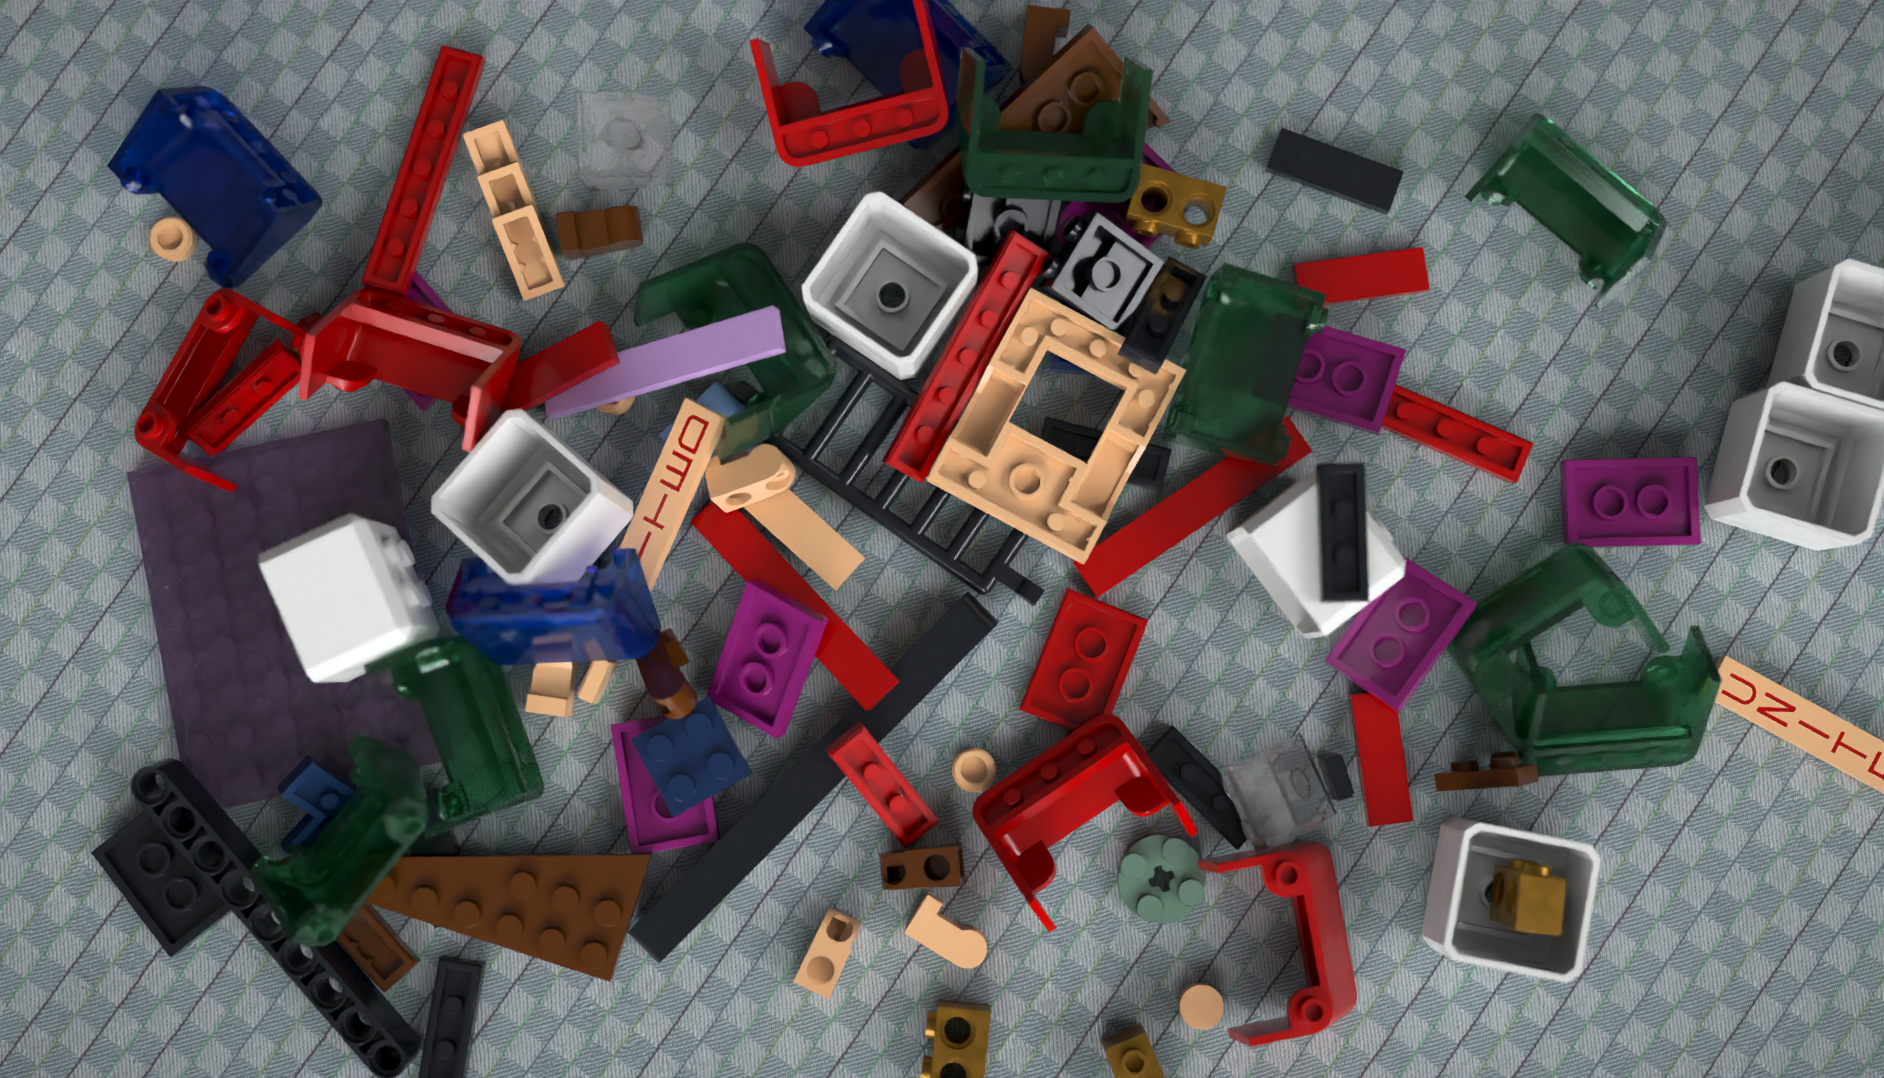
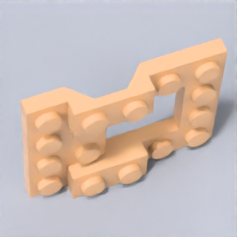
(1028, 478)

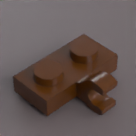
(1501, 772)

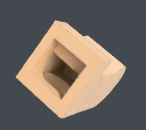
(748, 478)
(553, 689)
(957, 943)
(828, 953)

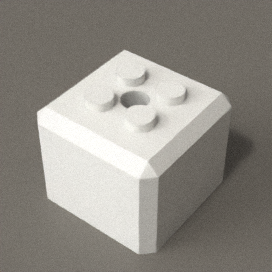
(885, 248)
(1834, 309)
(1832, 462)
(510, 485)
(1282, 553)
(348, 596)
(1459, 914)

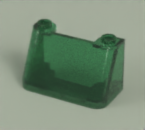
(1243, 365)
(324, 886)

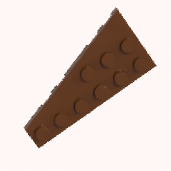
(1047, 102)
(537, 904)

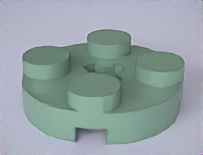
(1138, 866)

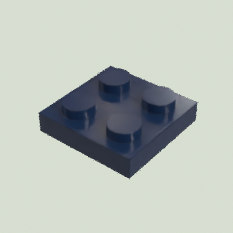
(691, 757)

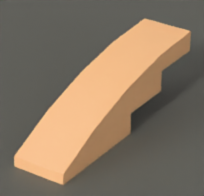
(514, 210)
(805, 534)

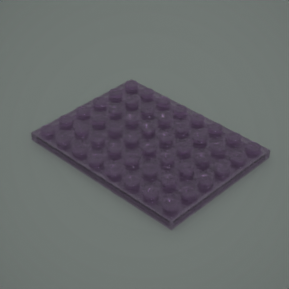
(228, 662)

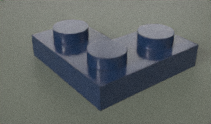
(319, 794)

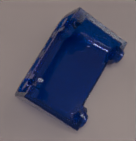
(883, 32)
(217, 178)
(579, 621)

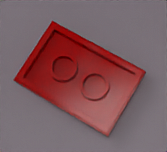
(1082, 661)

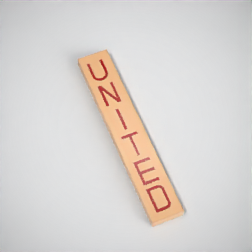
(673, 485)
(1801, 722)

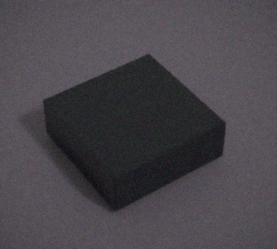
(1336, 776)

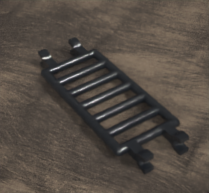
(878, 508)

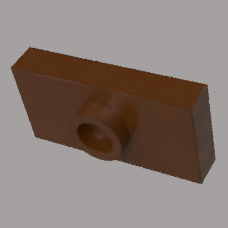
(377, 947)

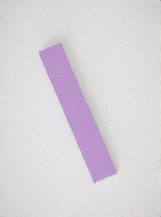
(676, 361)

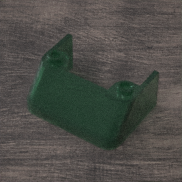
(1039, 165)
(1576, 201)
(732, 285)
(1531, 605)
(1618, 722)
(472, 727)

